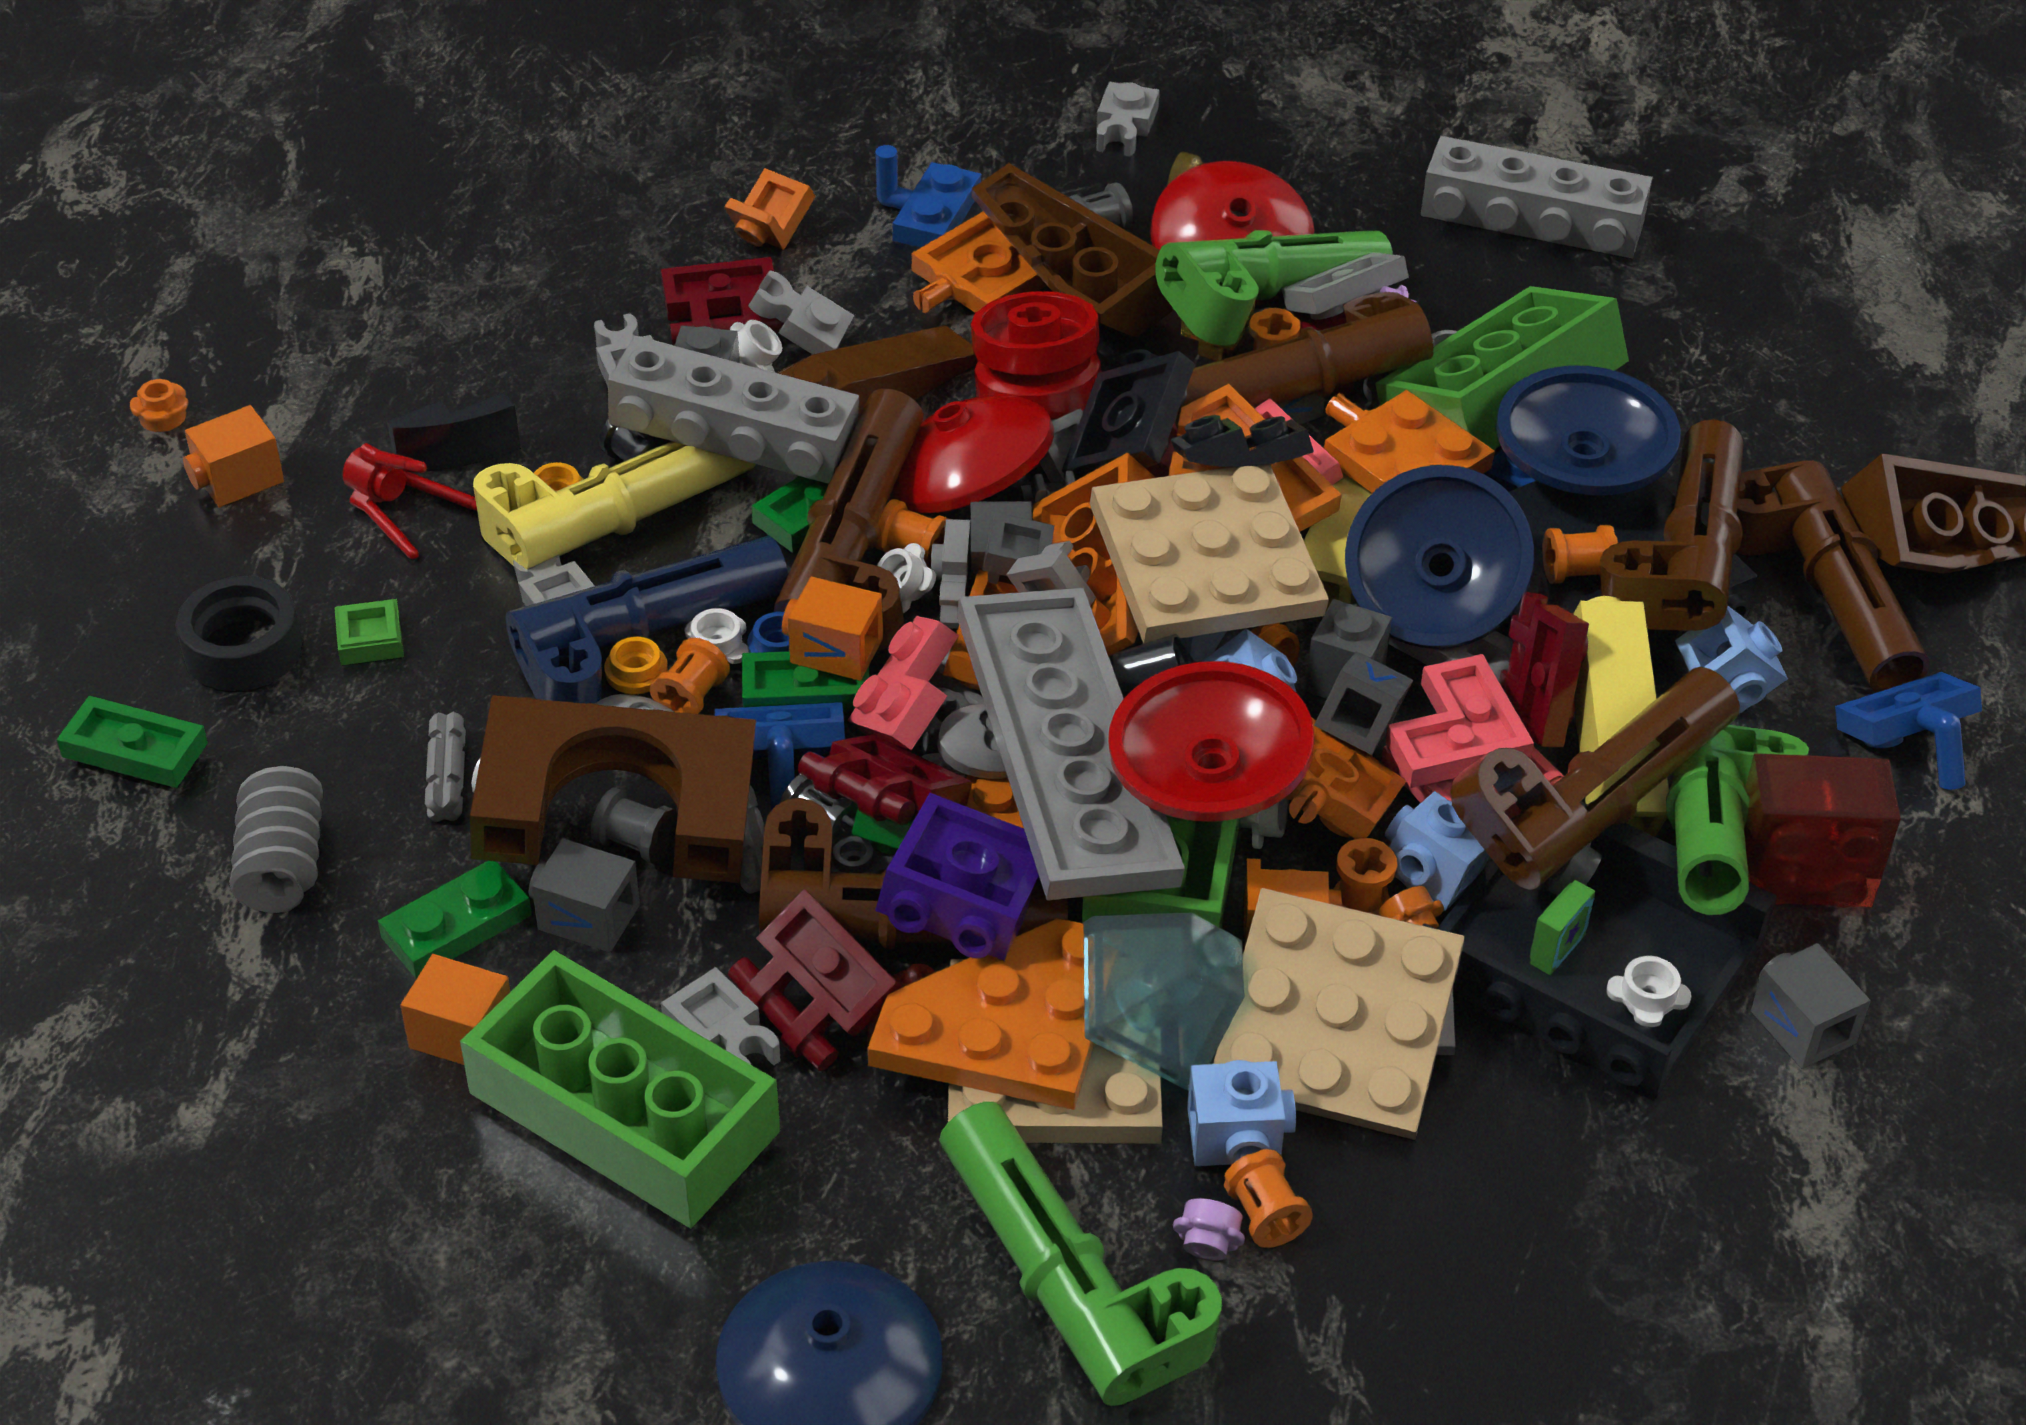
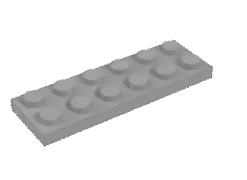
(1051, 717)

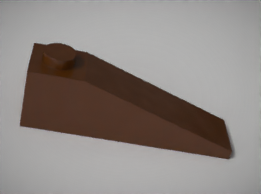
(904, 362)
(1938, 513)

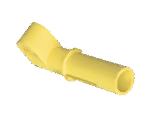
(535, 523)

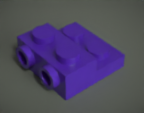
(961, 879)

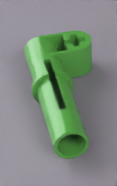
(1219, 280)
(1710, 811)
(1063, 1268)

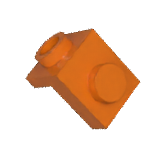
(770, 210)

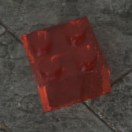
(1820, 827)

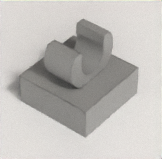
(1050, 571)

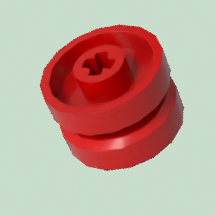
(1037, 349)

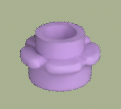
(1209, 1228)

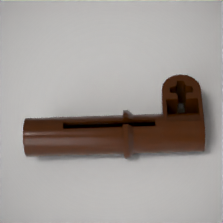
(1379, 336)
(848, 515)
(1838, 561)
(1687, 567)
(1552, 818)
(845, 895)

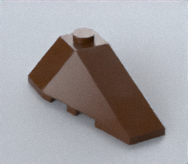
(1076, 249)

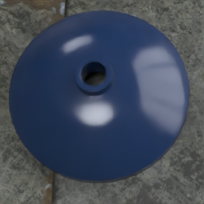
(1588, 430)
(1435, 517)
(871, 1372)

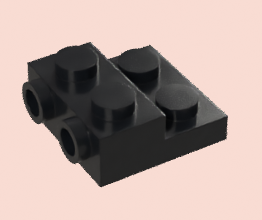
(1130, 413)

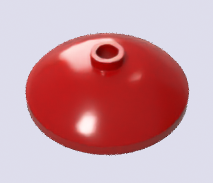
(1201, 203)
(972, 452)
(1211, 741)

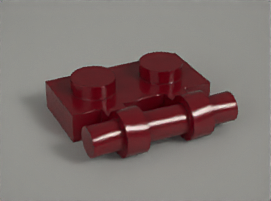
(714, 290)
(1544, 667)
(881, 778)
(831, 967)

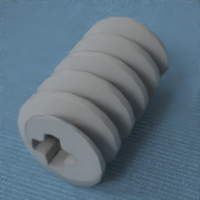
(276, 838)

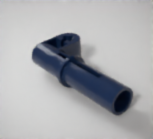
(634, 606)

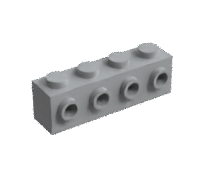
(1536, 196)
(731, 408)

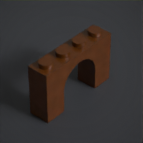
(544, 744)

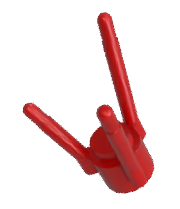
(382, 477)

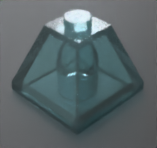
(1160, 989)

